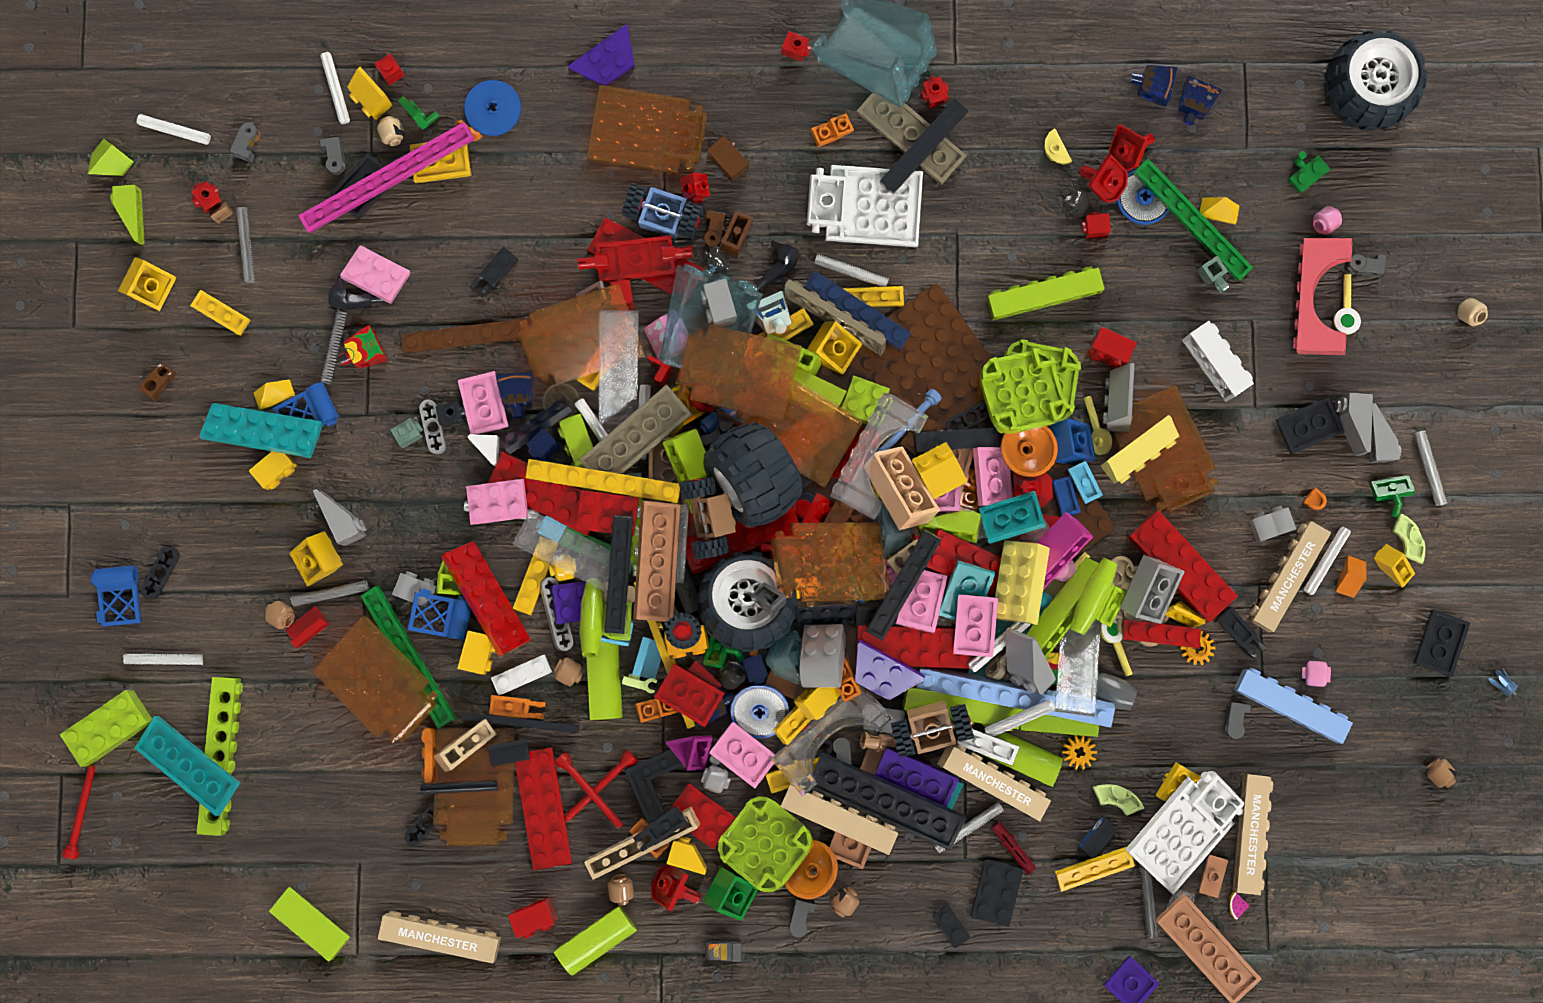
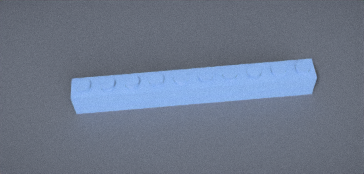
(1003, 693)

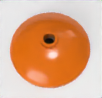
(1041, 451)
(810, 886)

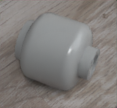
(715, 779)

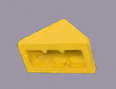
(1219, 209)
(273, 394)
(1184, 615)

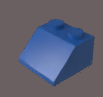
(1073, 441)

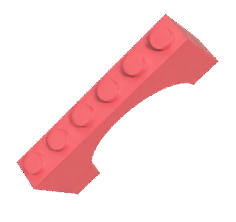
(1318, 258)

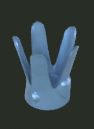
(1508, 686)

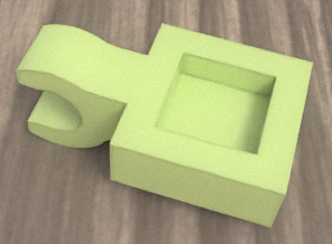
(634, 681)

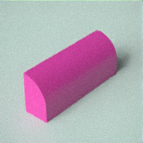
(1065, 542)

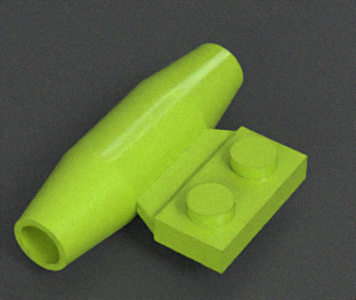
(1099, 599)
(593, 621)

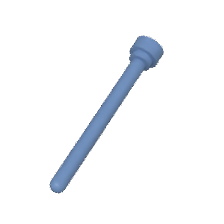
(931, 398)

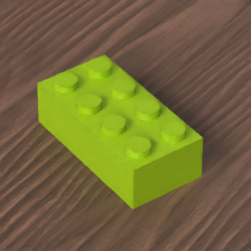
(106, 728)

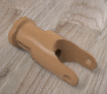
(875, 742)

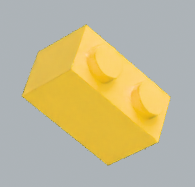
(272, 469)
(816, 700)

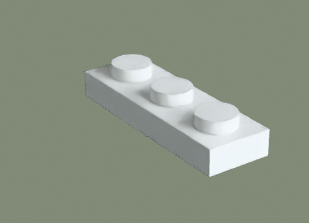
(521, 675)
(991, 747)

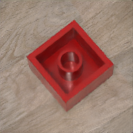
(1111, 348)
(533, 917)

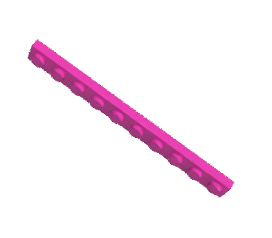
(386, 177)

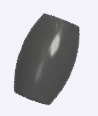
(1116, 691)

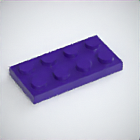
(917, 776)

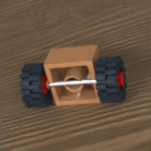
(711, 516)
(931, 728)

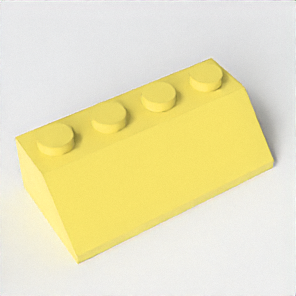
(1140, 450)

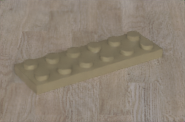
(903, 128)
(828, 312)
(638, 433)

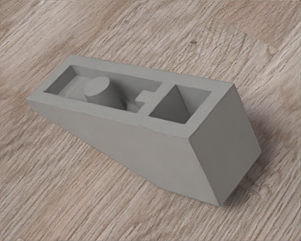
(1383, 440)

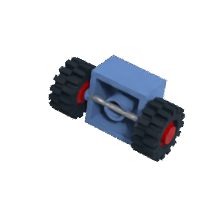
(662, 211)

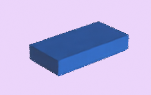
(1065, 496)

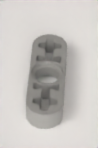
(441, 439)

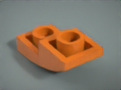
(832, 130)
(969, 493)
(849, 688)
(653, 709)

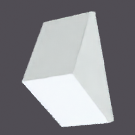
(487, 445)

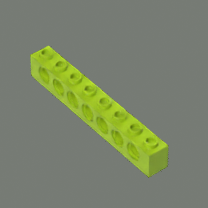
(220, 685)

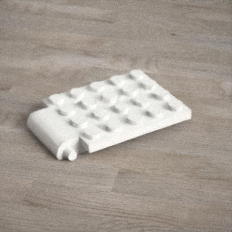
(863, 211)
(1186, 829)

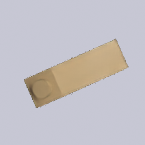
(464, 745)

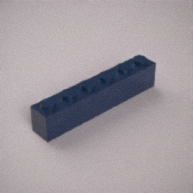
(827, 290)

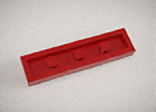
(1161, 634)

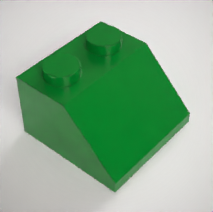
(730, 894)

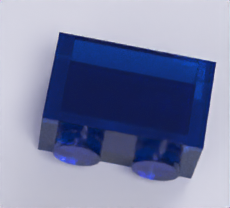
(542, 446)
(755, 669)

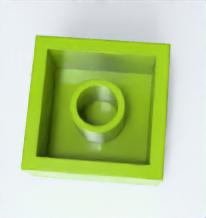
(863, 397)

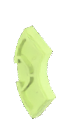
(1411, 538)
(1118, 796)

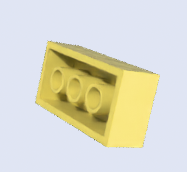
(1021, 581)

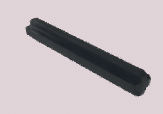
(456, 787)

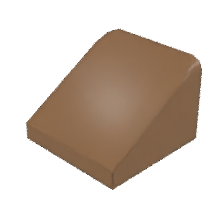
(221, 213)

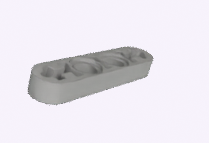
(551, 618)

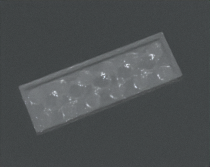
(618, 365)
(565, 550)
(1078, 672)

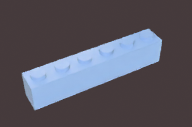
(1295, 707)

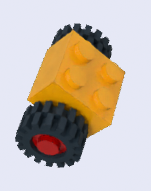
(685, 634)

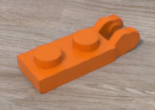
(514, 707)
(429, 738)

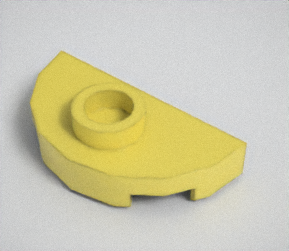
(1055, 149)

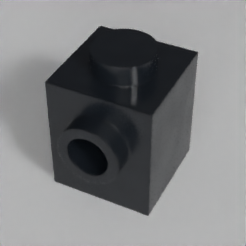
(450, 414)

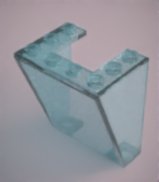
(880, 47)
(689, 313)

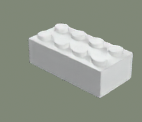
(1218, 361)

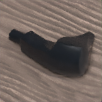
(786, 261)
(341, 299)
(725, 423)

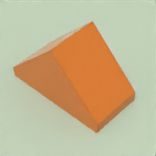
(1351, 577)

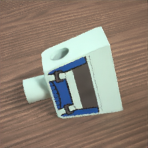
(773, 314)

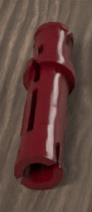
(999, 829)

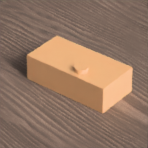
(902, 488)

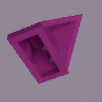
(691, 751)

